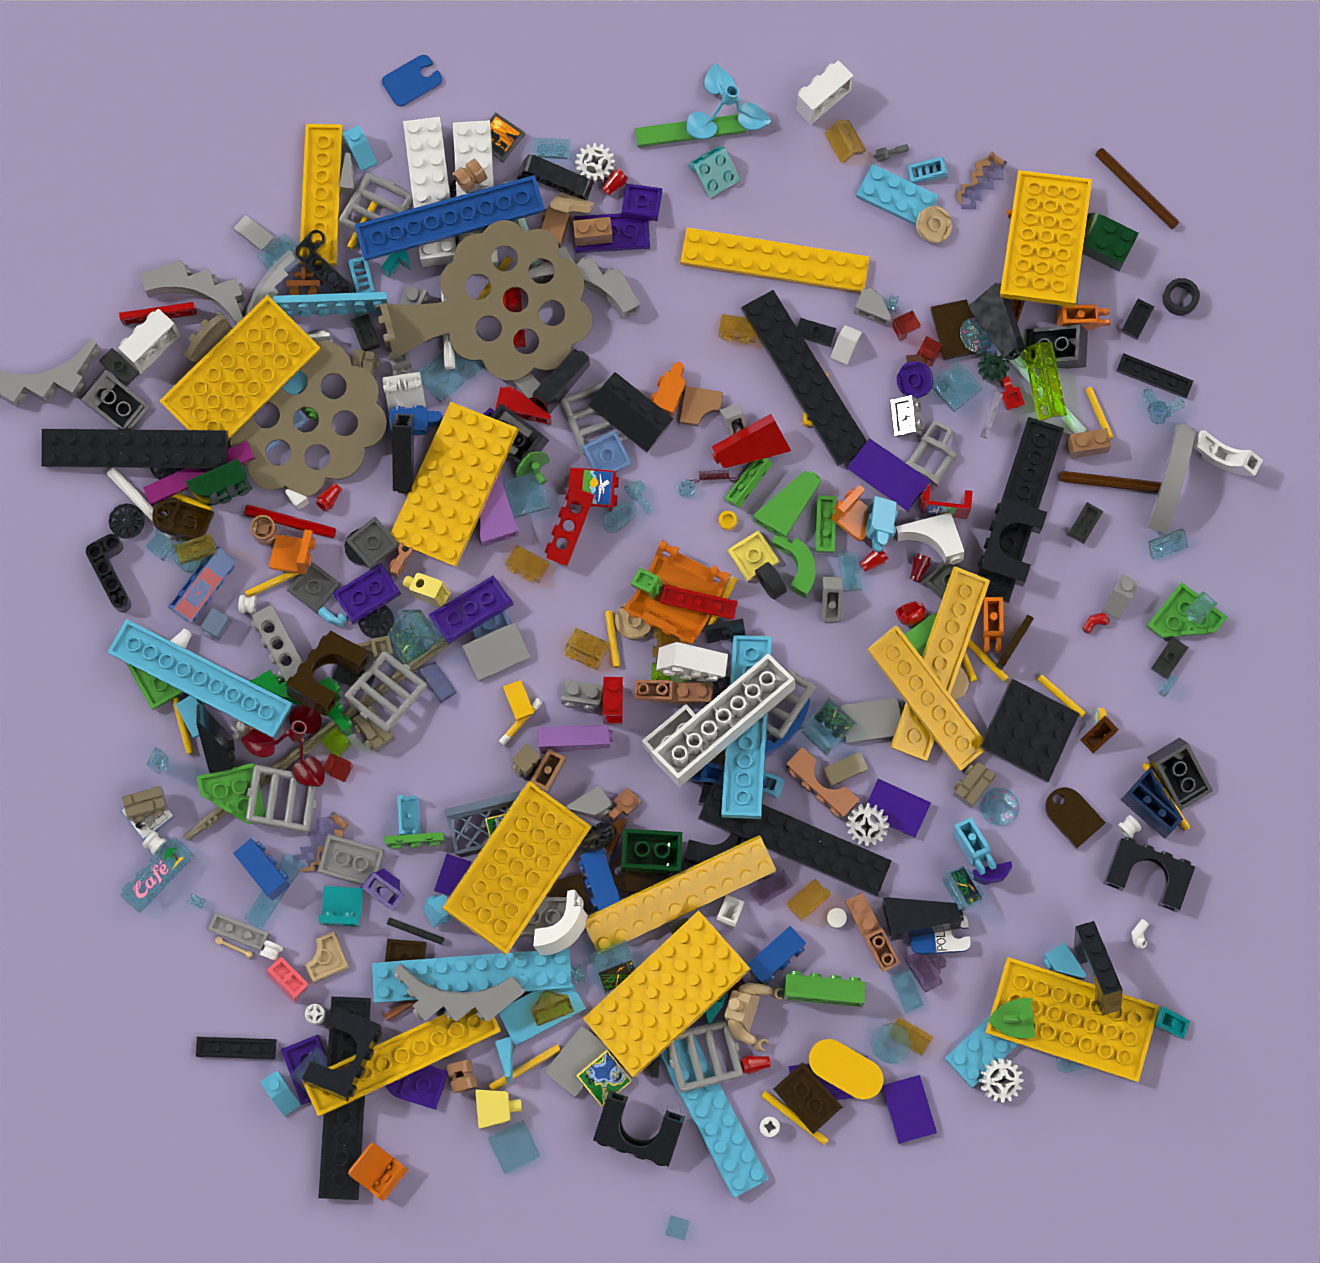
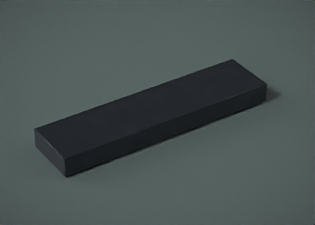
(1154, 376)
(236, 1048)

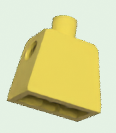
(428, 589)
(495, 1107)

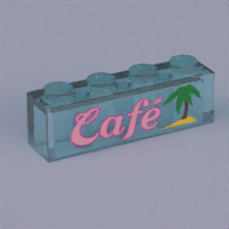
(157, 874)

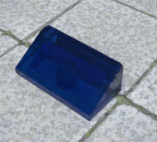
(437, 682)

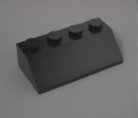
(631, 412)

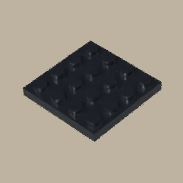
(1029, 730)

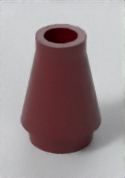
(919, 567)

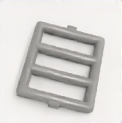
(360, 191)
(572, 417)
(800, 702)
(397, 712)
(268, 819)
(720, 1076)

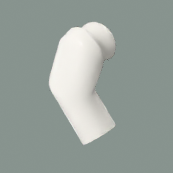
(1138, 936)

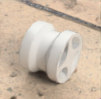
(247, 604)
(1129, 826)
(154, 842)
(271, 950)
(314, 1011)
(766, 1127)

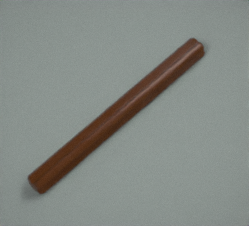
(1137, 188)
(1110, 481)

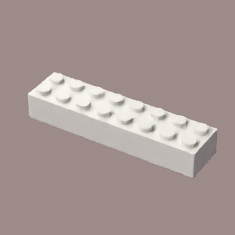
(471, 142)
(429, 180)
(723, 720)

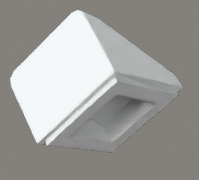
(297, 499)

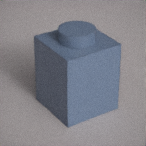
(215, 624)

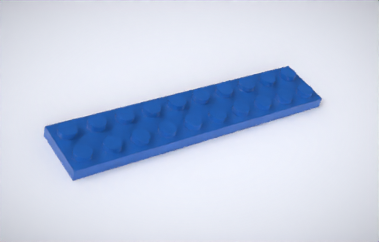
(449, 218)

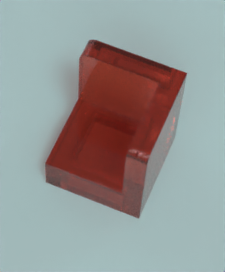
(905, 324)
(930, 350)
(337, 767)

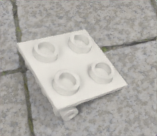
(404, 390)

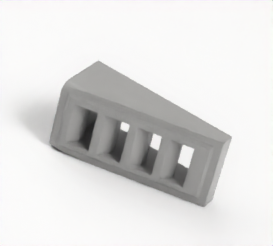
(347, 183)

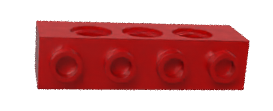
(585, 500)

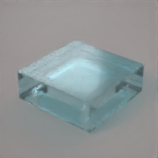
(1167, 685)
(677, 1227)

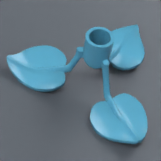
(716, 82)

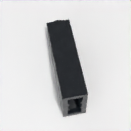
(999, 321)
(561, 381)
(403, 453)
(919, 917)

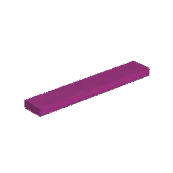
(176, 482)

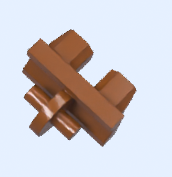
(295, 285)

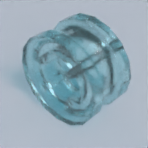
(892, 303)
(691, 485)
(197, 901)
(578, 974)

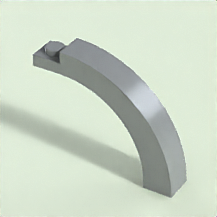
(1173, 478)

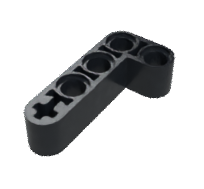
(556, 177)
(327, 268)
(110, 576)

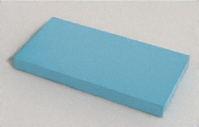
(520, 1020)

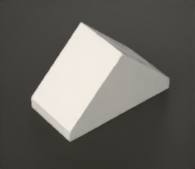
(845, 345)
(730, 912)

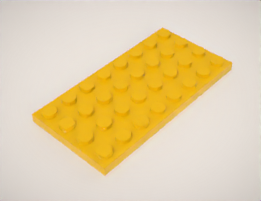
(1046, 238)
(241, 371)
(453, 484)
(516, 867)
(666, 994)
(1071, 1023)

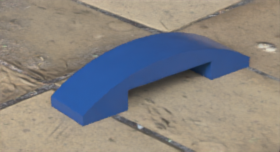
(773, 747)

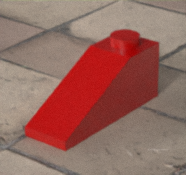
(522, 405)

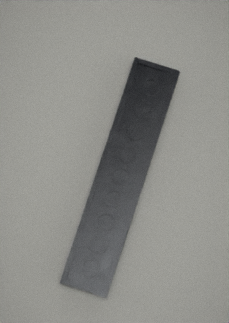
(804, 377)
(134, 448)
(1026, 486)
(802, 844)
(344, 1125)

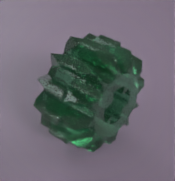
(986, 368)

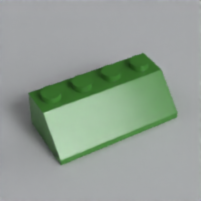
(824, 990)

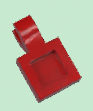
(1011, 396)

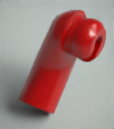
(1100, 618)

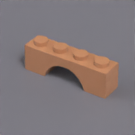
(839, 801)

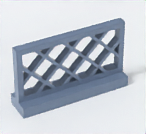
(474, 808)

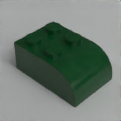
(1107, 240)
(220, 484)
(651, 851)

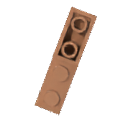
(673, 692)
(872, 932)

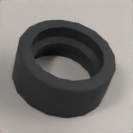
(1184, 283)
(770, 580)

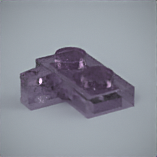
(771, 887)
(926, 970)

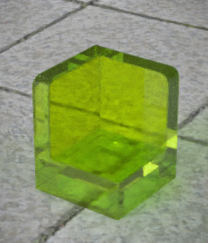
(336, 742)

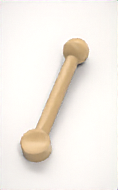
(219, 941)

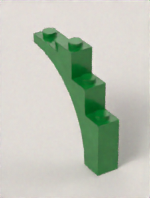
(275, 685)

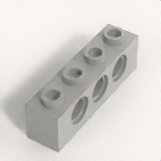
(269, 617)

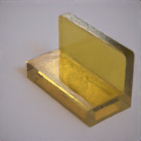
(844, 140)
(196, 549)
(808, 899)
(919, 1038)

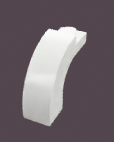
(1227, 458)
(566, 931)

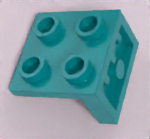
(715, 170)
(341, 906)

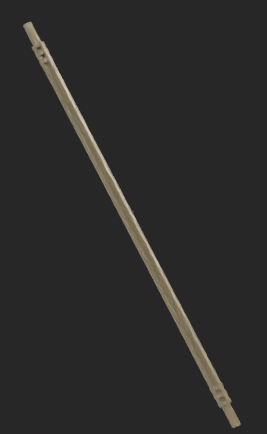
(317, 737)

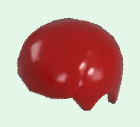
(911, 613)

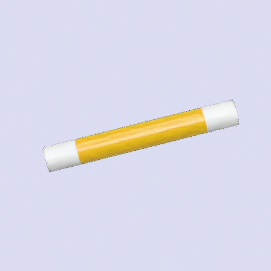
(518, 724)

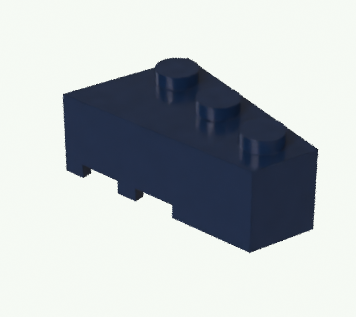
(1152, 804)

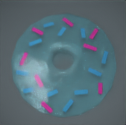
(975, 336)
(998, 816)

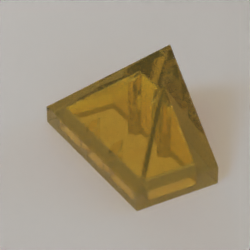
(550, 1007)

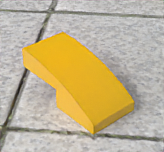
(518, 700)

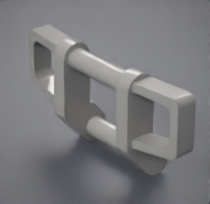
(942, 447)

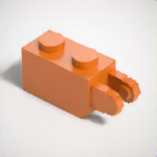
(1083, 314)
(670, 389)
(992, 622)

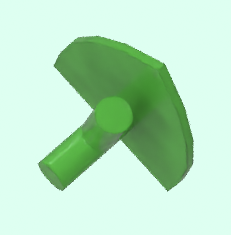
(532, 463)
(1014, 1019)

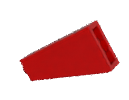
(751, 444)

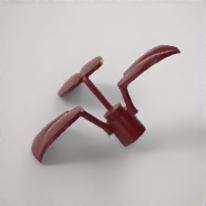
(302, 721)

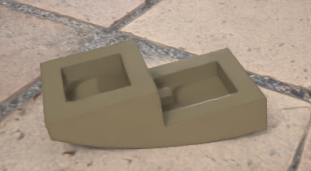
(377, 646)
(845, 769)

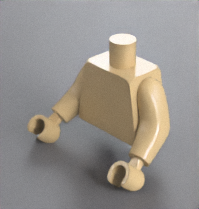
(742, 1010)

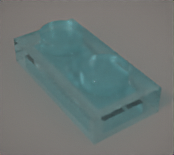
(552, 148)
(276, 250)
(1168, 544)
(850, 571)
(158, 761)
(906, 991)

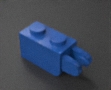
(422, 418)

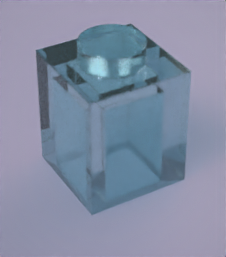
(1200, 608)

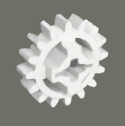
(600, 157)
(875, 824)
(1001, 1088)

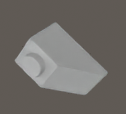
(872, 307)
(733, 419)
(1120, 596)
(832, 599)
(591, 804)

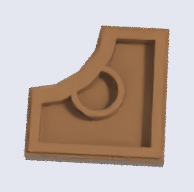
(698, 403)

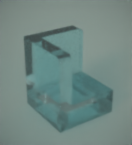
(160, 545)

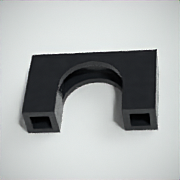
(995, 562)
(700, 852)
(1176, 872)
(1091, 949)
(343, 1082)
(612, 1134)

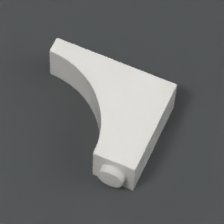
(936, 532)

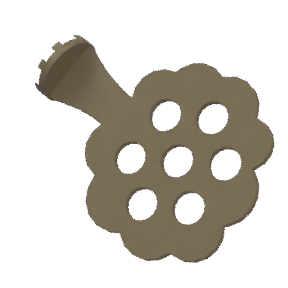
(415, 324)
(345, 451)

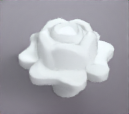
(240, 729)

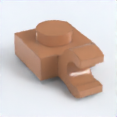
(398, 564)
(625, 802)

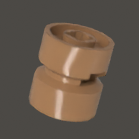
(469, 175)
(264, 530)
(464, 1083)

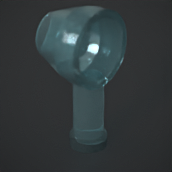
(635, 491)

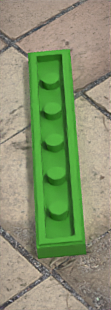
(678, 131)

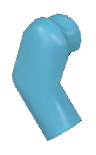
(330, 618)

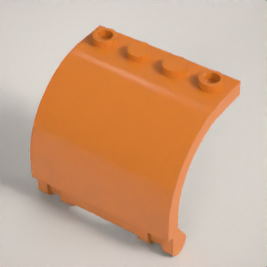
(679, 572)

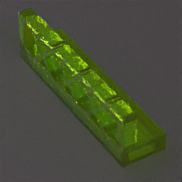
(1048, 380)

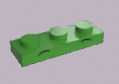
(748, 482)
(825, 525)
(415, 840)

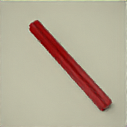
(291, 521)

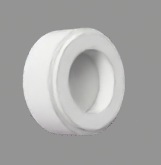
(836, 918)

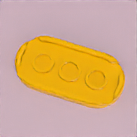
(845, 1069)

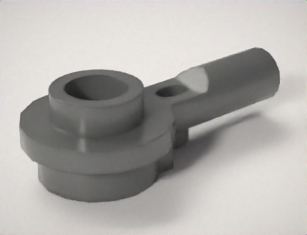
(884, 154)

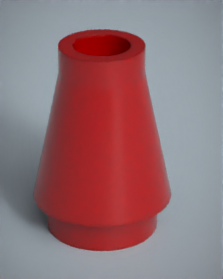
(614, 182)
(328, 498)
(873, 560)
(753, 1064)

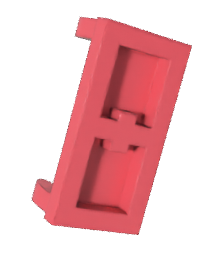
(287, 979)

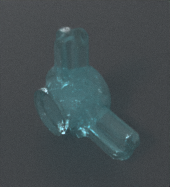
(1158, 405)

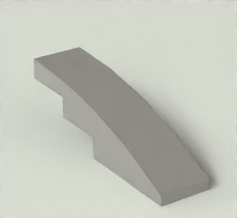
(270, 280)

